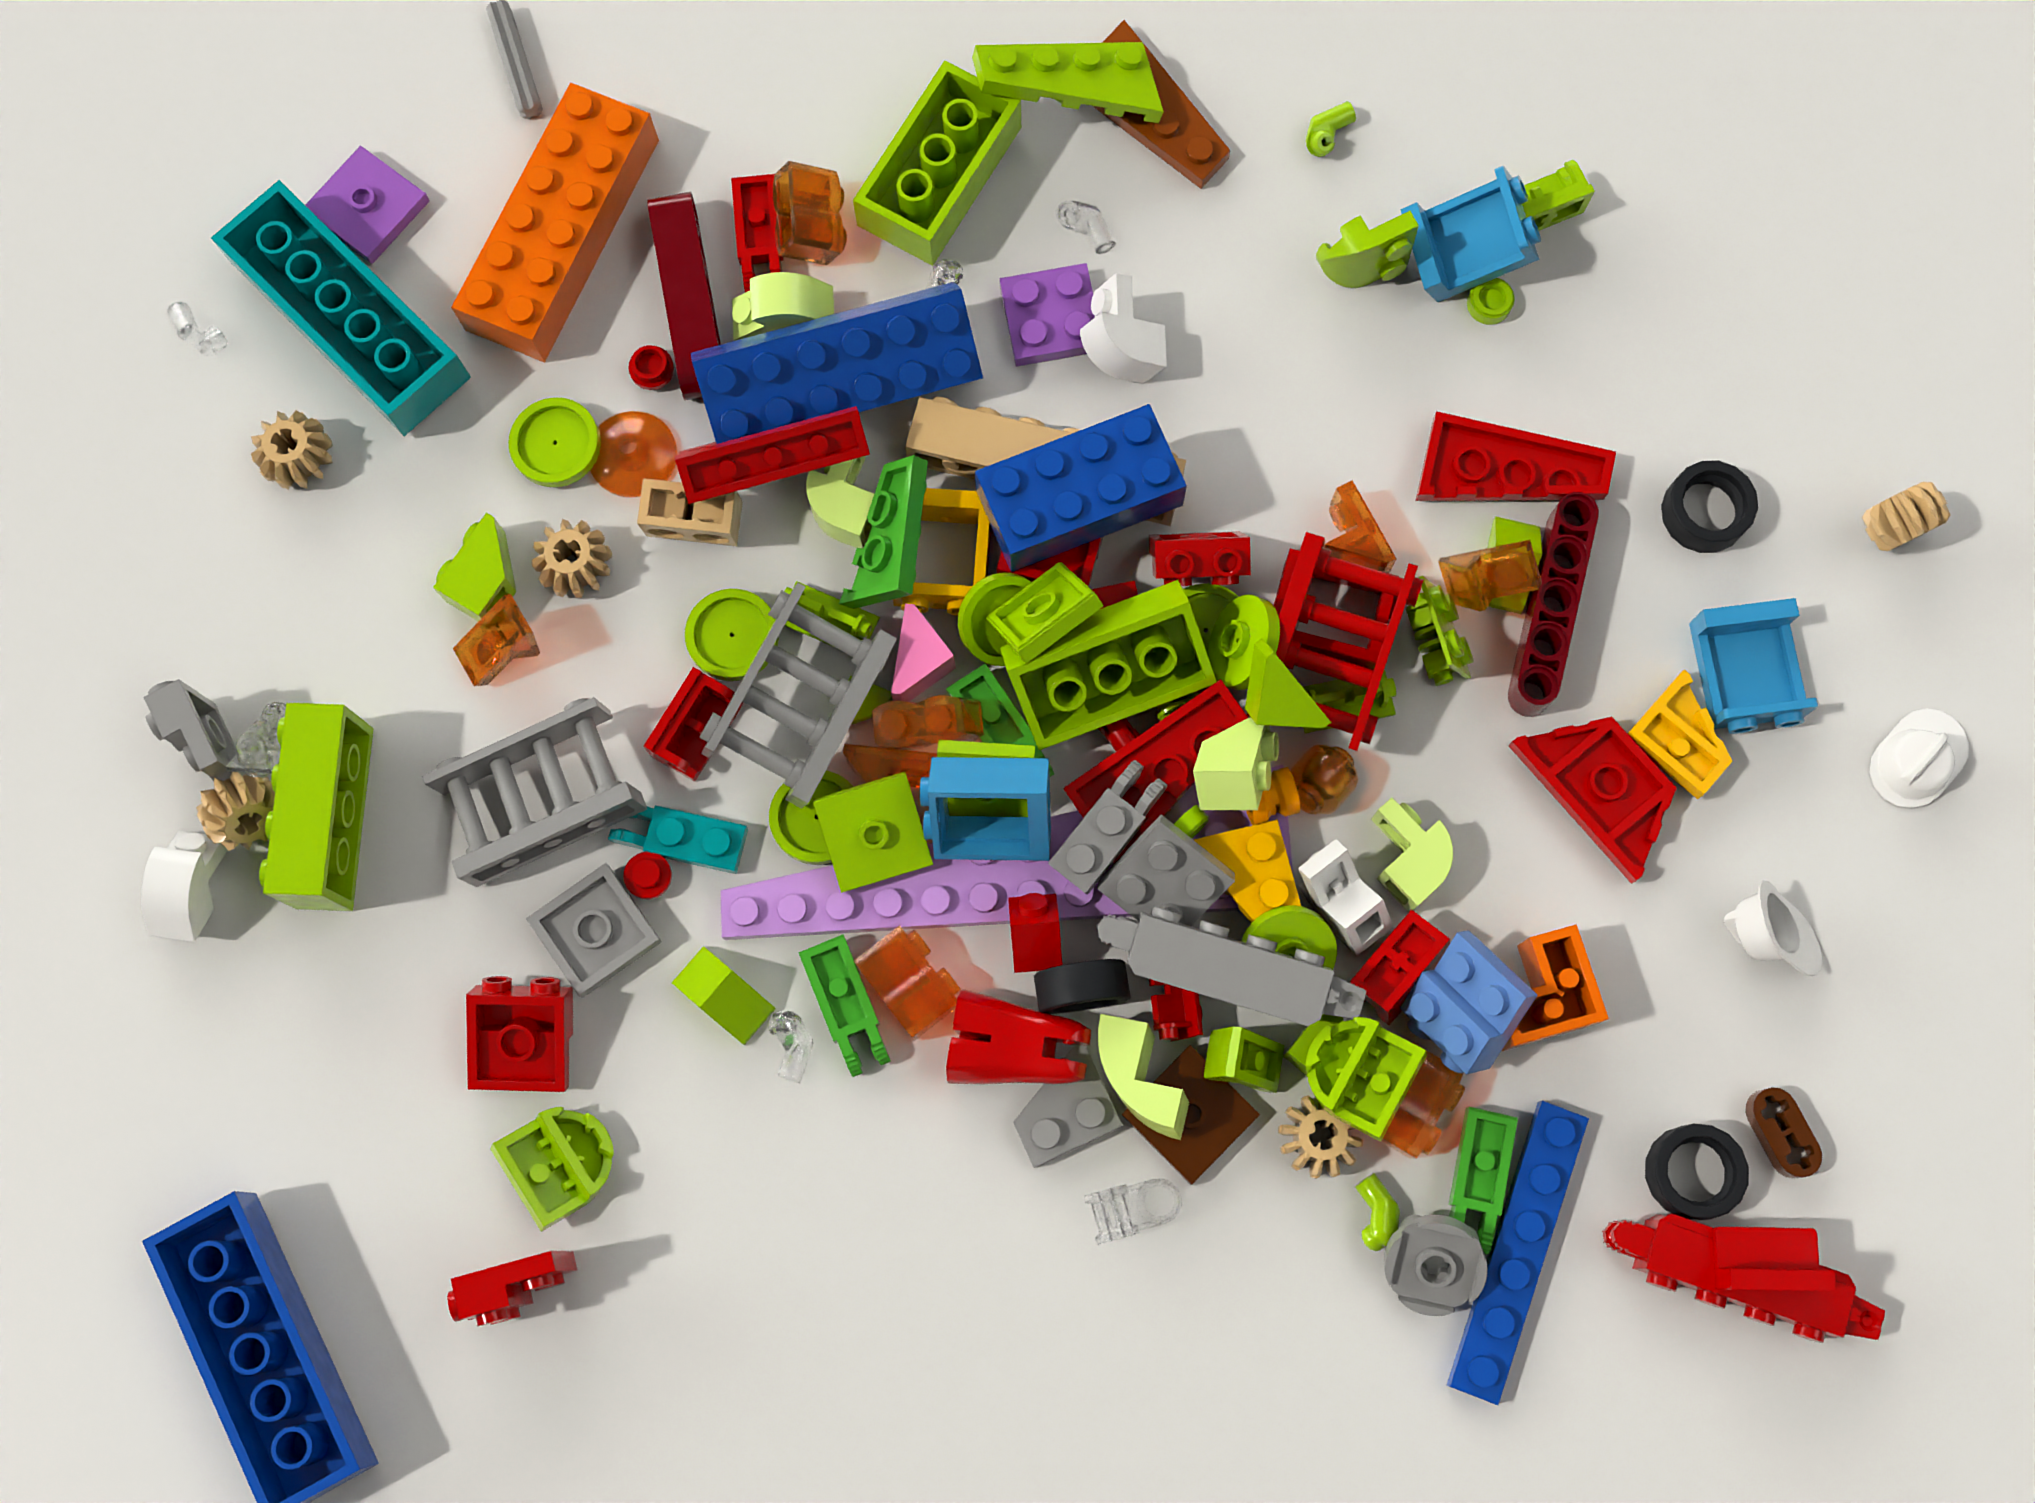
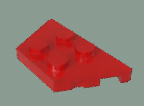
(1603, 786)

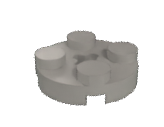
(1435, 1236)

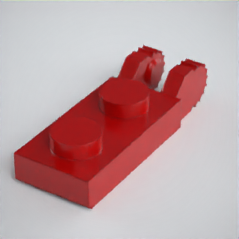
(755, 224)

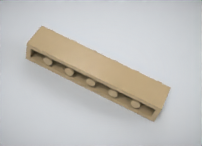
(968, 439)

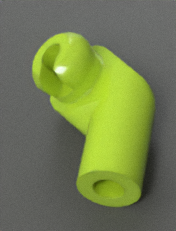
(1324, 126)
(1384, 1212)

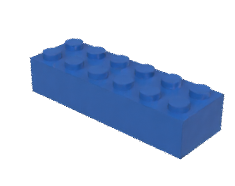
(839, 363)
(259, 1351)

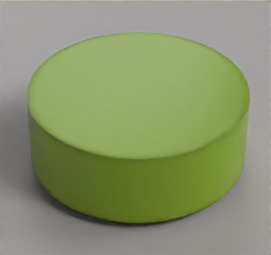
(1491, 301)
(1192, 821)

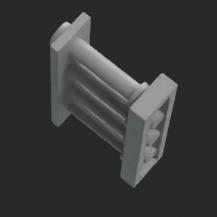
(822, 735)
(569, 818)

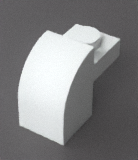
(1117, 341)
(177, 888)
(1343, 899)

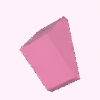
(920, 657)

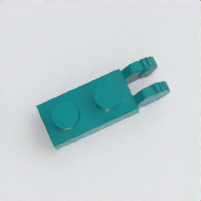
(687, 838)

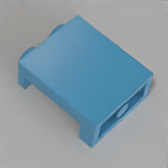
(1474, 237)
(1750, 665)

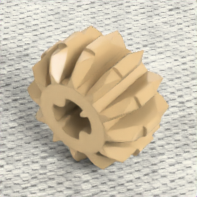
(275, 453)
(1906, 516)
(559, 571)
(236, 810)
(1301, 1142)

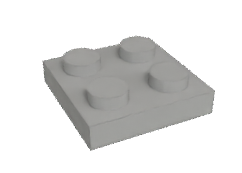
(1166, 872)
(593, 930)

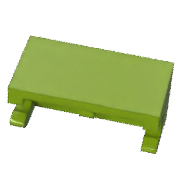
(1558, 196)

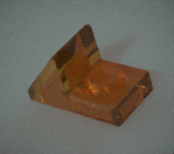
(1363, 539)
(1490, 573)
(495, 642)
(877, 763)

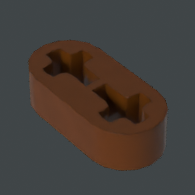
(1793, 1127)

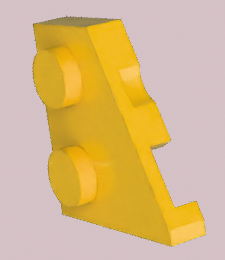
(1682, 738)
(1259, 866)

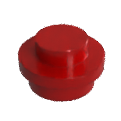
(651, 367)
(647, 875)

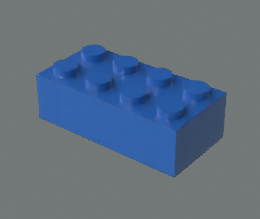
(1080, 487)

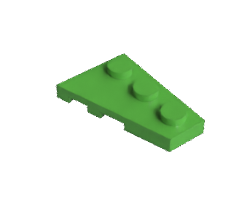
(891, 549)

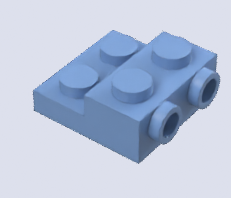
(1468, 1005)

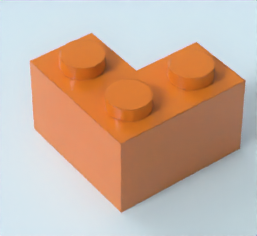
(1564, 986)

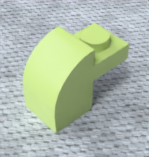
(779, 302)
(839, 505)
(1424, 855)

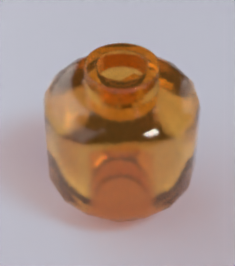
(1324, 778)

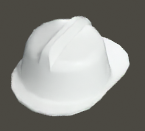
(1919, 758)
(1775, 930)

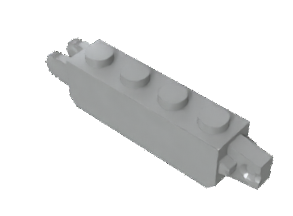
(1231, 969)

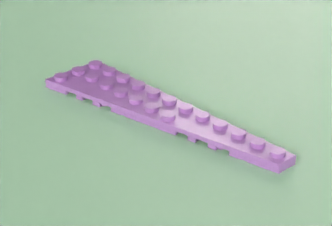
(940, 894)

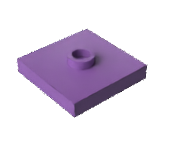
(367, 204)

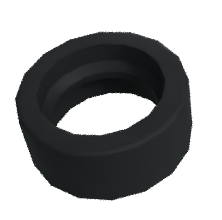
(1730, 481)
(1082, 986)
(1732, 1157)

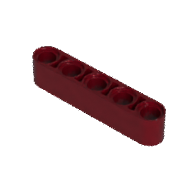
(684, 283)
(1566, 587)

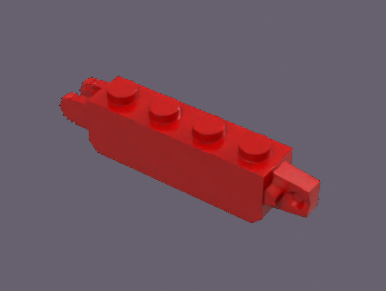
(1682, 1254)

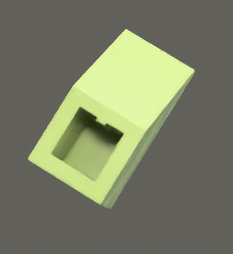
(1235, 767)

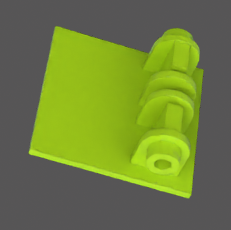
(1439, 611)

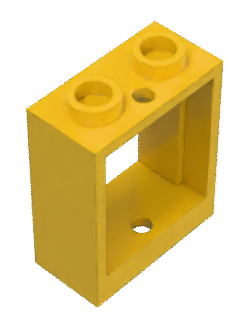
(951, 507)

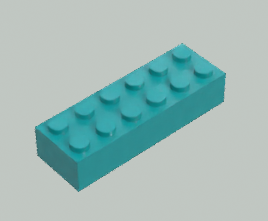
(341, 307)

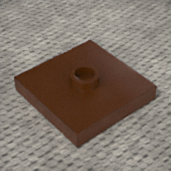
(1212, 1121)

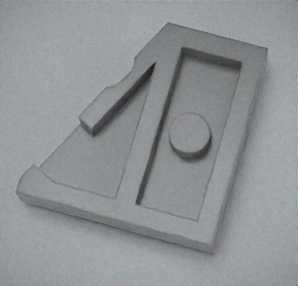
(1066, 1114)

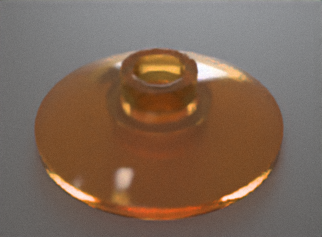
(652, 459)

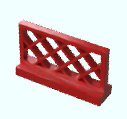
(771, 455)

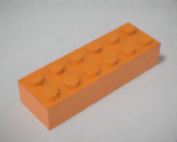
(556, 222)

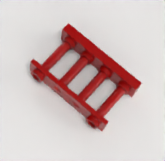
(1302, 607)

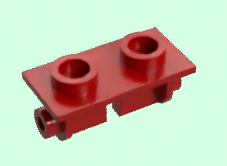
(1176, 1013)

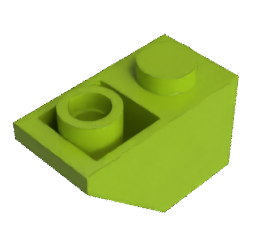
(478, 571)

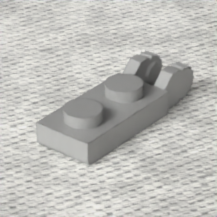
(1105, 831)

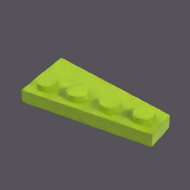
(1072, 74)

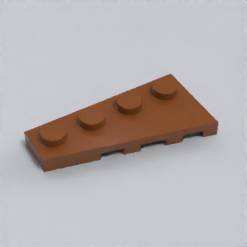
(1182, 134)

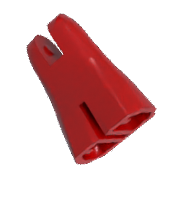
(1011, 1044)

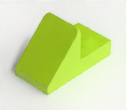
(1244, 1059)

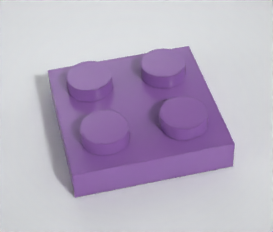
(1047, 313)

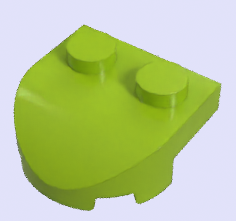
(1369, 254)
(1362, 1073)
(556, 1163)

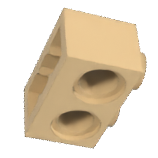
(668, 515)

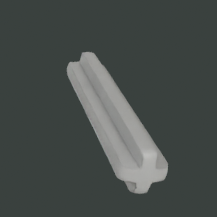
(514, 59)

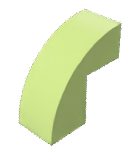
(1125, 1056)

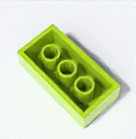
(937, 164)
(1112, 666)
(317, 807)

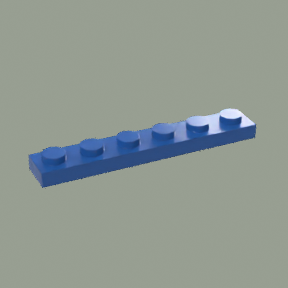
(1518, 1252)

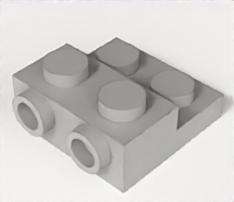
(191, 726)

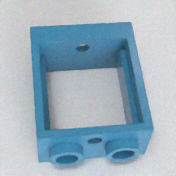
(982, 835)

